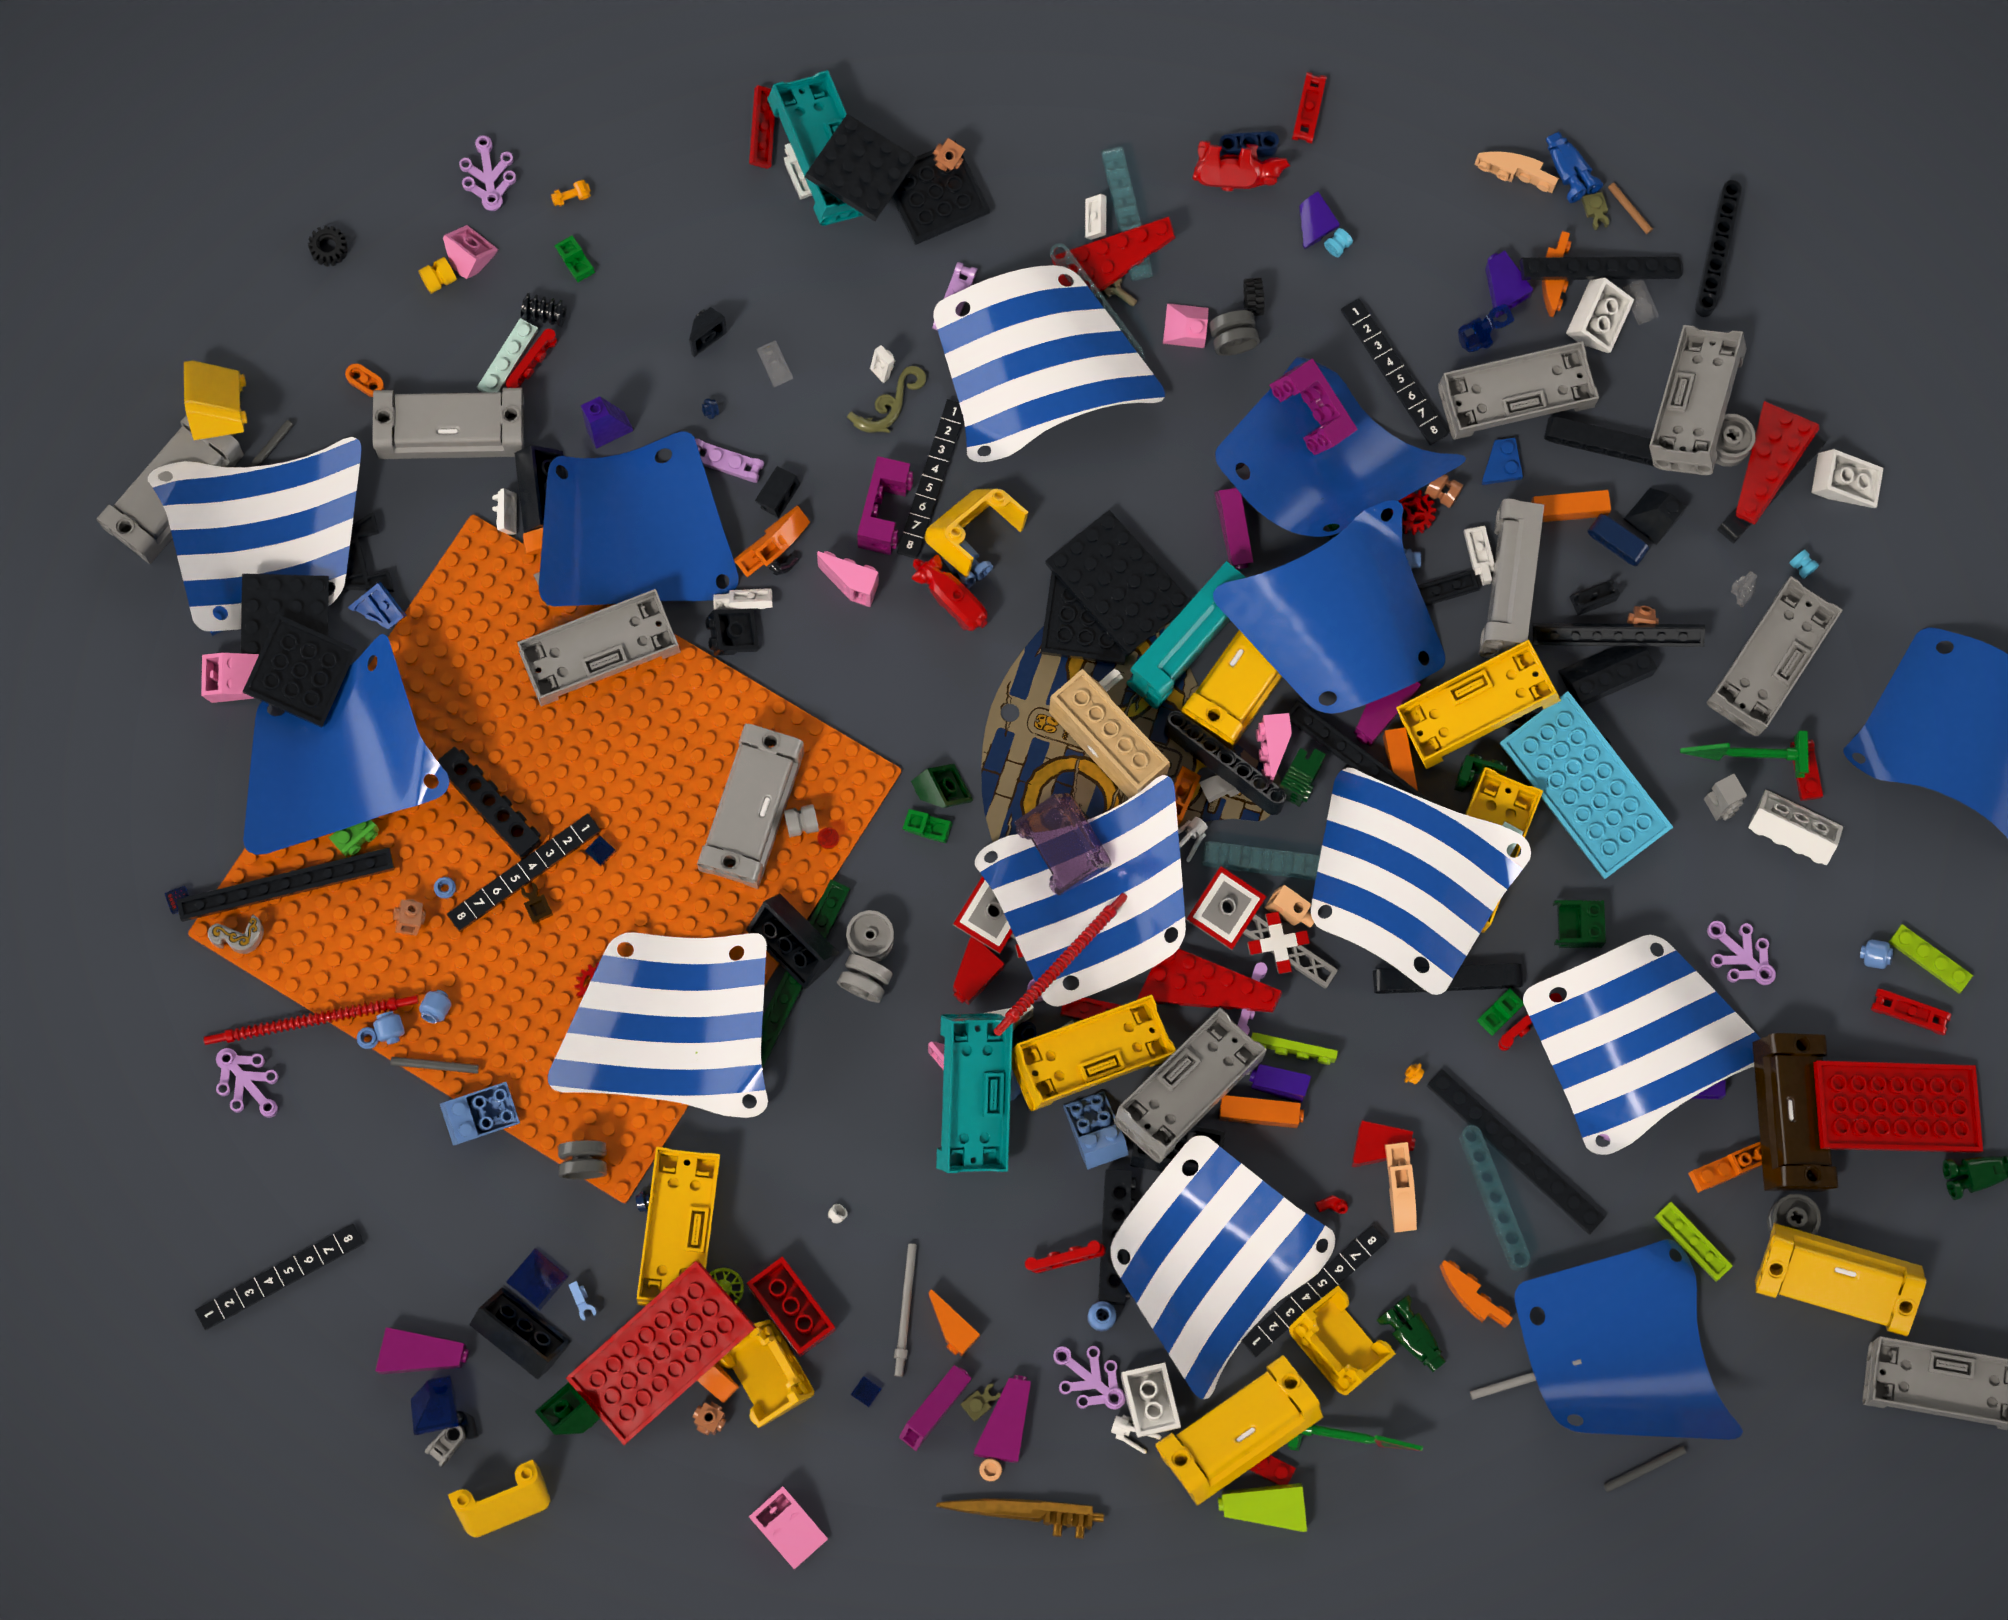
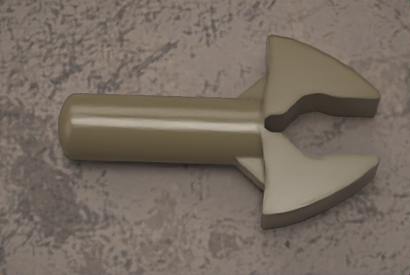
(1116, 290)

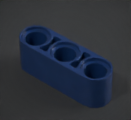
(1238, 140)
(1618, 540)

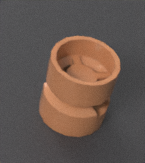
(1436, 487)

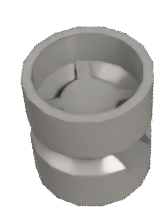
(801, 820)

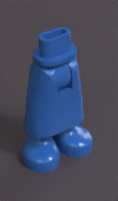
(1572, 168)

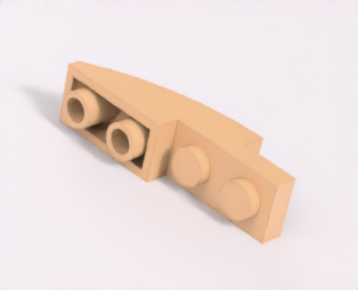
(1508, 165)
(1401, 1187)

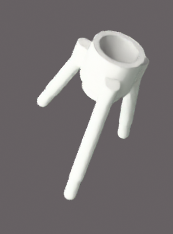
(1195, 830)
(1123, 1427)

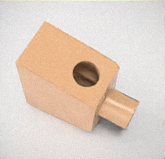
(1285, 901)

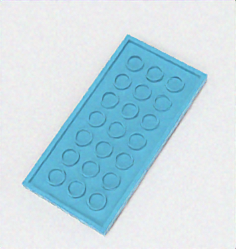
(1586, 785)

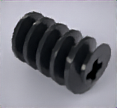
(543, 310)

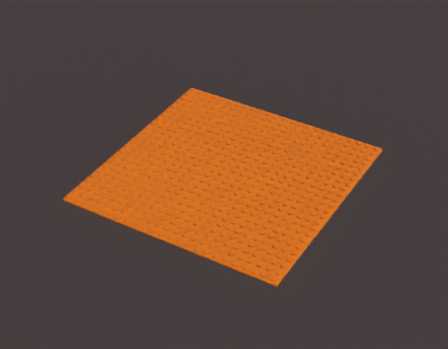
(632, 752)

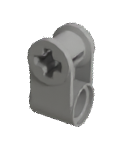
(445, 1445)

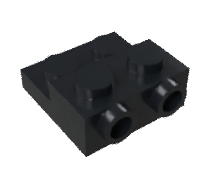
(732, 631)

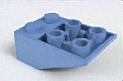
(479, 1113)
(1095, 1130)

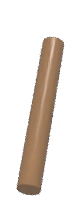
(1630, 208)

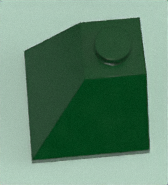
(942, 786)
(567, 1412)

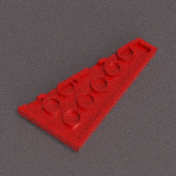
(1115, 255)
(1776, 450)
(1201, 983)

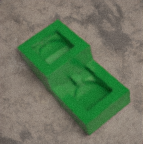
(574, 258)
(927, 826)
(1500, 1012)

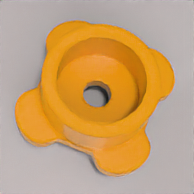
(1414, 1073)

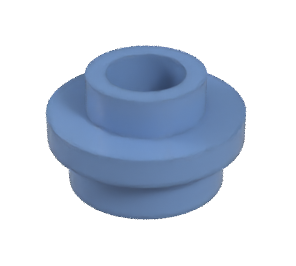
(444, 881)
(363, 1033)

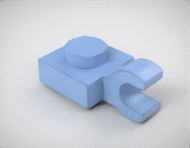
(579, 1294)

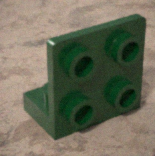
(1474, 765)

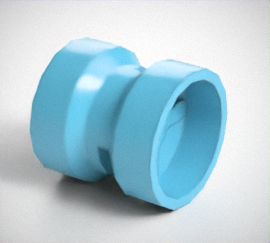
(1337, 243)
(1804, 564)

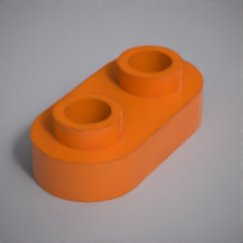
(366, 379)

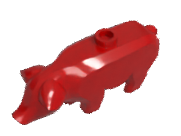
(1236, 171)
(951, 594)

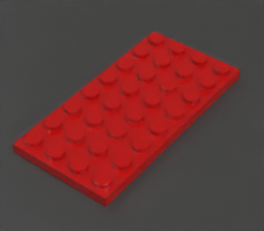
(1897, 1106)
(660, 1352)

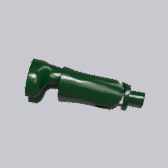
(1982, 1173)
(1413, 1334)

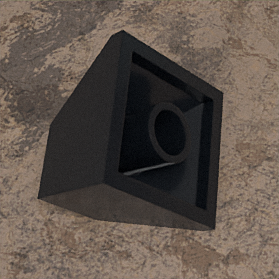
(706, 329)
(1655, 514)

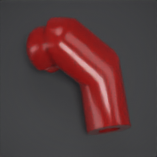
(1333, 1203)

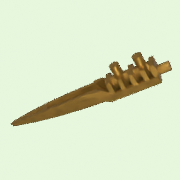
(1031, 1510)

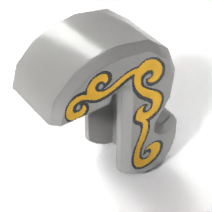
(237, 941)

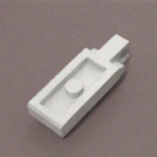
(796, 173)
(1480, 553)
(743, 599)

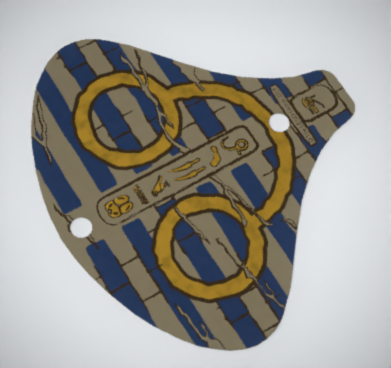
(1037, 758)

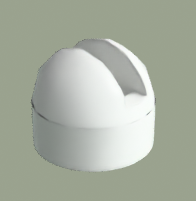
(837, 1218)

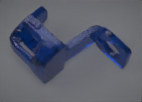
(1483, 330)

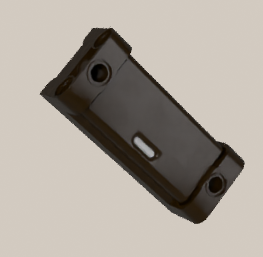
(1789, 1113)

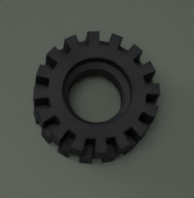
(328, 257)
(1254, 296)

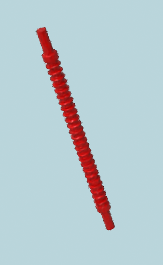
(1061, 963)
(230, 1034)

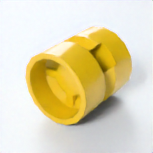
(437, 275)

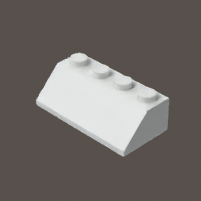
(1796, 827)

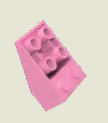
(853, 580)
(226, 676)
(1274, 736)
(788, 1527)

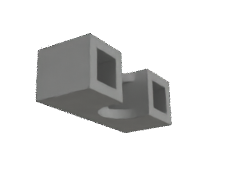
(1725, 798)

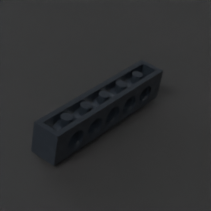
(522, 845)
(1114, 1180)

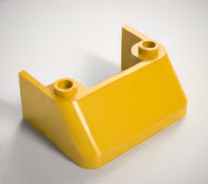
(948, 532)

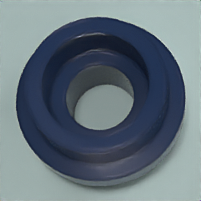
(710, 408)
(1030, 1033)
(642, 1201)

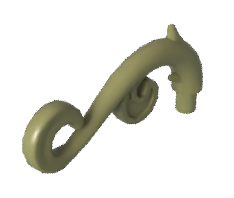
(896, 403)

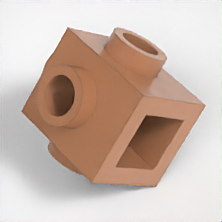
(953, 149)
(1642, 615)
(409, 917)
(713, 1426)

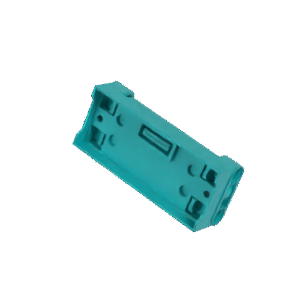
(810, 116)
(1181, 642)
(975, 1094)

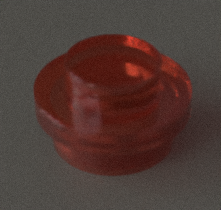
(828, 838)

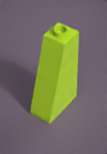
(1269, 1505)

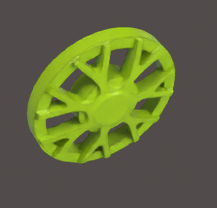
(726, 1285)

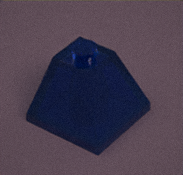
(537, 1279)
(434, 1406)

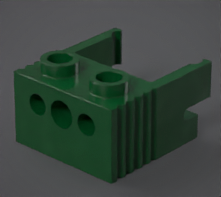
(1301, 775)
(1580, 923)

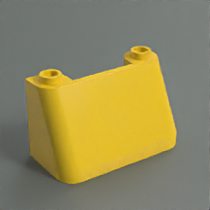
(213, 400)
(1338, 1343)
(768, 1373)
(505, 1507)

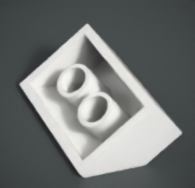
(1600, 315)

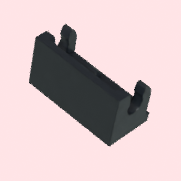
(778, 491)
(1594, 597)

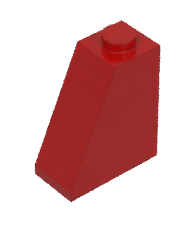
(976, 971)
(1372, 1142)

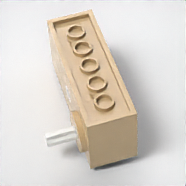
(1106, 732)

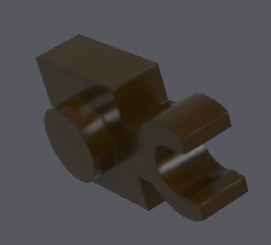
(537, 905)

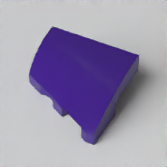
(1316, 219)

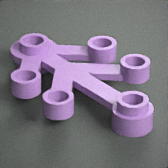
(488, 176)
(1744, 955)
(245, 1079)
(1092, 1380)

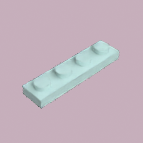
(508, 357)

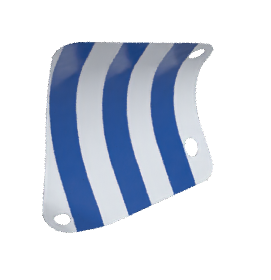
(1035, 358)
(259, 524)
(1145, 866)
(1410, 876)
(660, 1008)
(1636, 1039)
(1213, 1257)

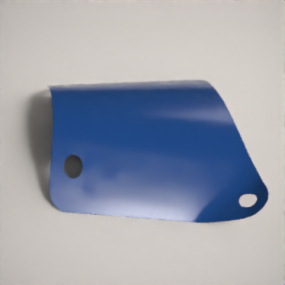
(1351, 476)
(633, 528)
(1341, 616)
(1943, 724)
(348, 771)
(1636, 1342)

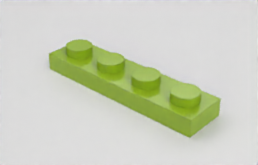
(1930, 959)
(1301, 1050)
(1693, 1241)

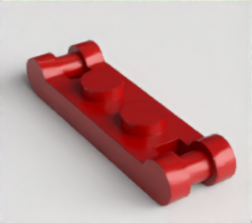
(1309, 107)
(535, 354)
(1911, 1011)
(1521, 1027)
(1074, 1255)

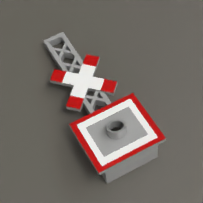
(979, 924)
(1229, 927)

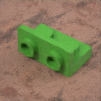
(353, 837)

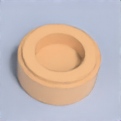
(990, 1469)

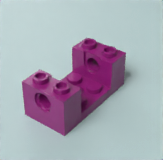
(1323, 402)
(888, 477)

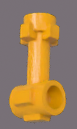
(580, 189)

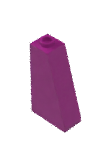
(1234, 527)
(1381, 713)
(415, 1352)
(935, 1407)
(1005, 1426)

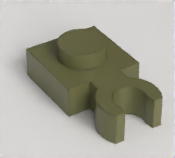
(1595, 207)
(977, 1404)

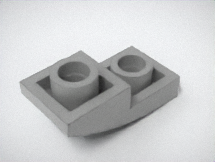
(1217, 787)

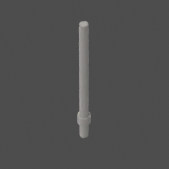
(901, 1353)
(1507, 1384)

